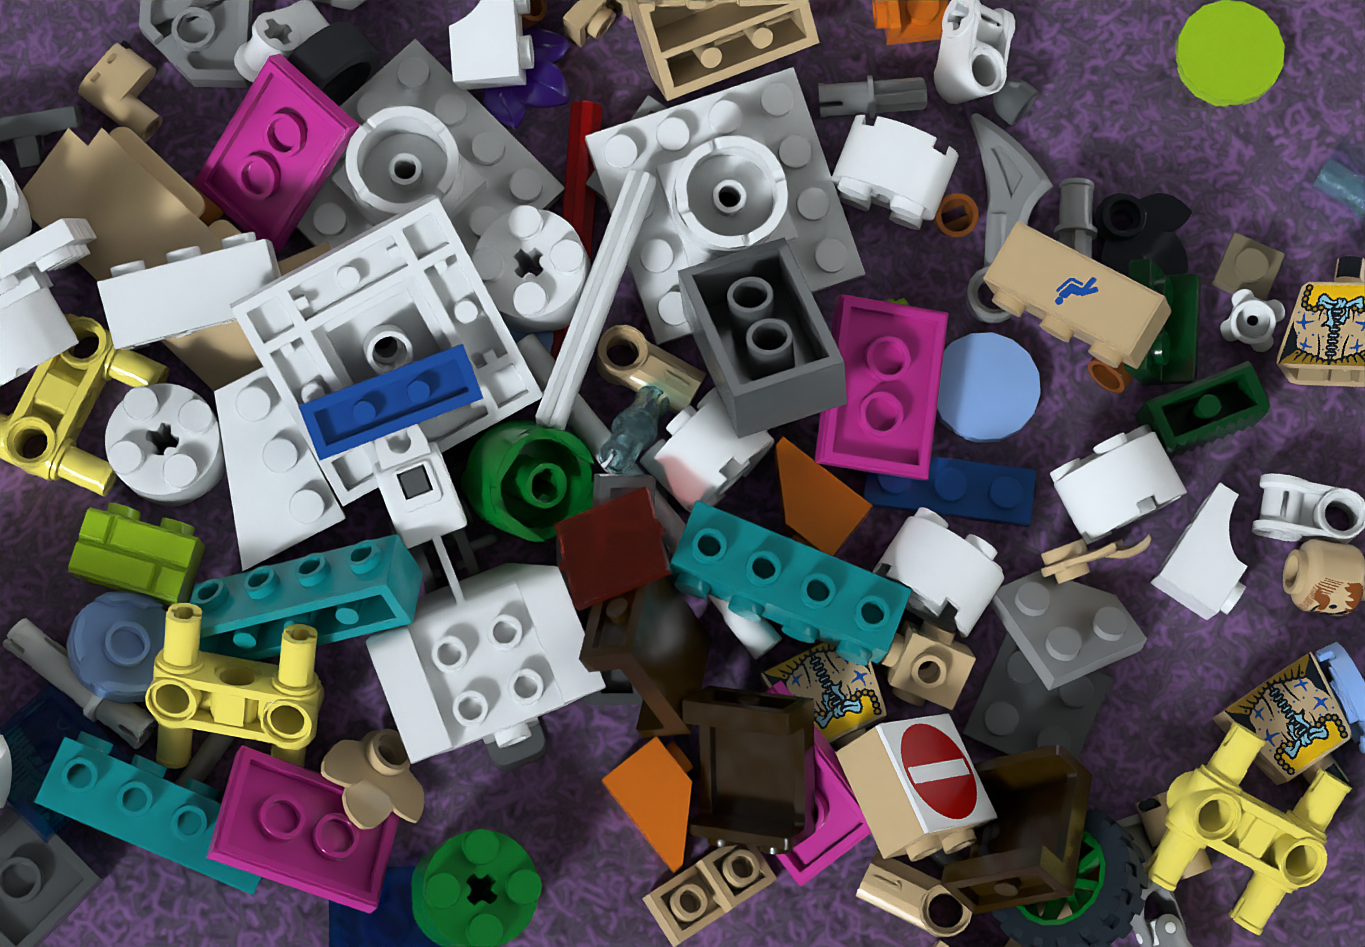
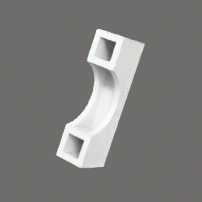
(491, 46)

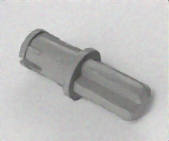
(872, 96)
(1075, 215)

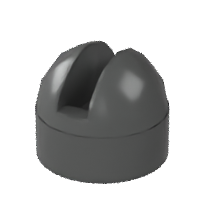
(1014, 100)

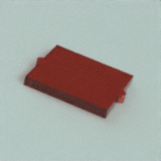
(612, 548)

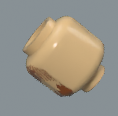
(1325, 577)

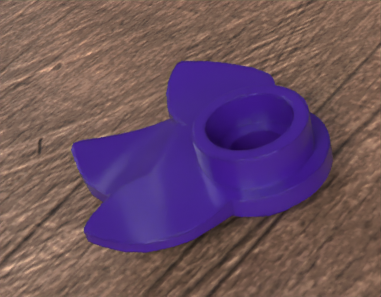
(544, 82)

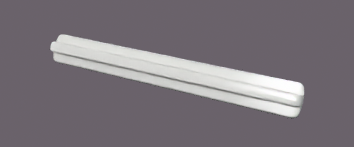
(596, 300)

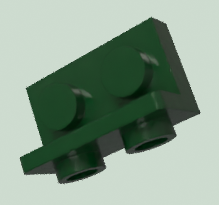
(1175, 349)

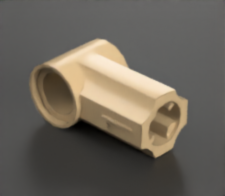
(652, 368)
(907, 894)

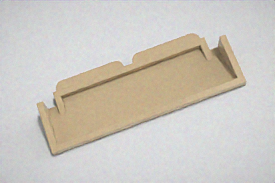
(138, 214)

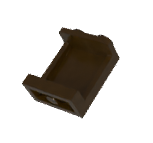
(656, 646)
(754, 768)
(1035, 840)

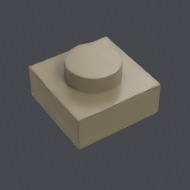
(1247, 266)

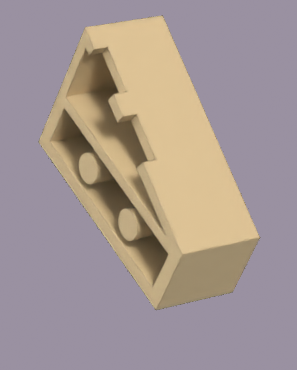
(711, 40)

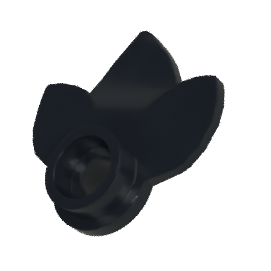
(1149, 235)

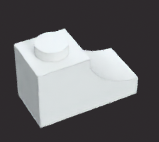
(1202, 564)

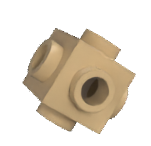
(937, 679)

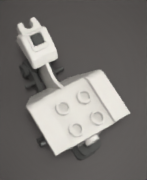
(483, 647)

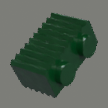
(1206, 409)

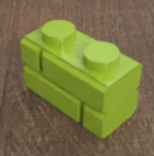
(136, 555)

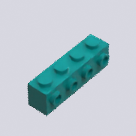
(788, 584)
(334, 591)
(138, 806)

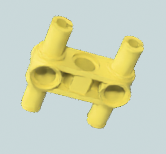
(61, 401)
(232, 693)
(1278, 846)

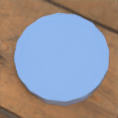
(987, 387)
(116, 645)
(1347, 688)

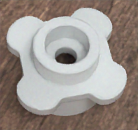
(1257, 335)

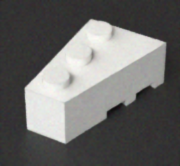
(186, 292)
(271, 471)

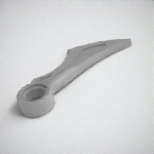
(1013, 189)

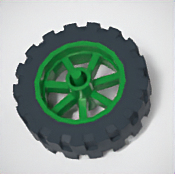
(1105, 912)

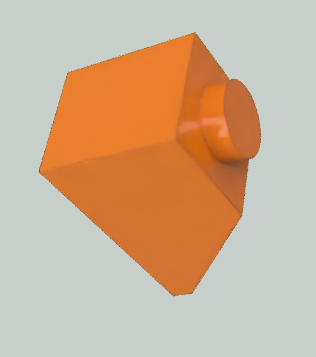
(814, 502)
(656, 796)

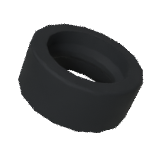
(337, 60)

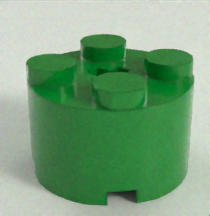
(528, 478)
(507, 890)

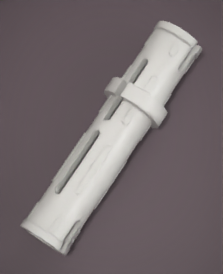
(52, 663)

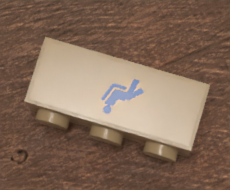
(1076, 297)

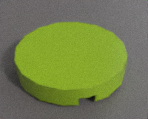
(1229, 53)

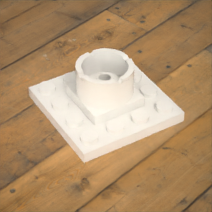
(430, 129)
(737, 142)
(397, 281)
(30, 318)

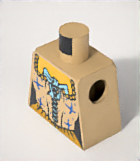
(1328, 330)
(843, 692)
(1297, 721)

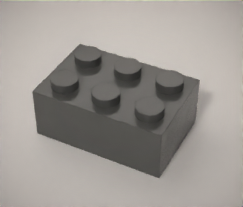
(762, 337)

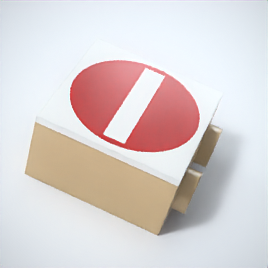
(916, 787)

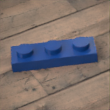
(390, 402)
(959, 491)

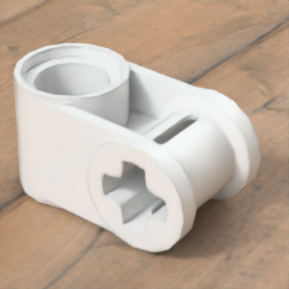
(278, 34)
(973, 54)
(1304, 510)

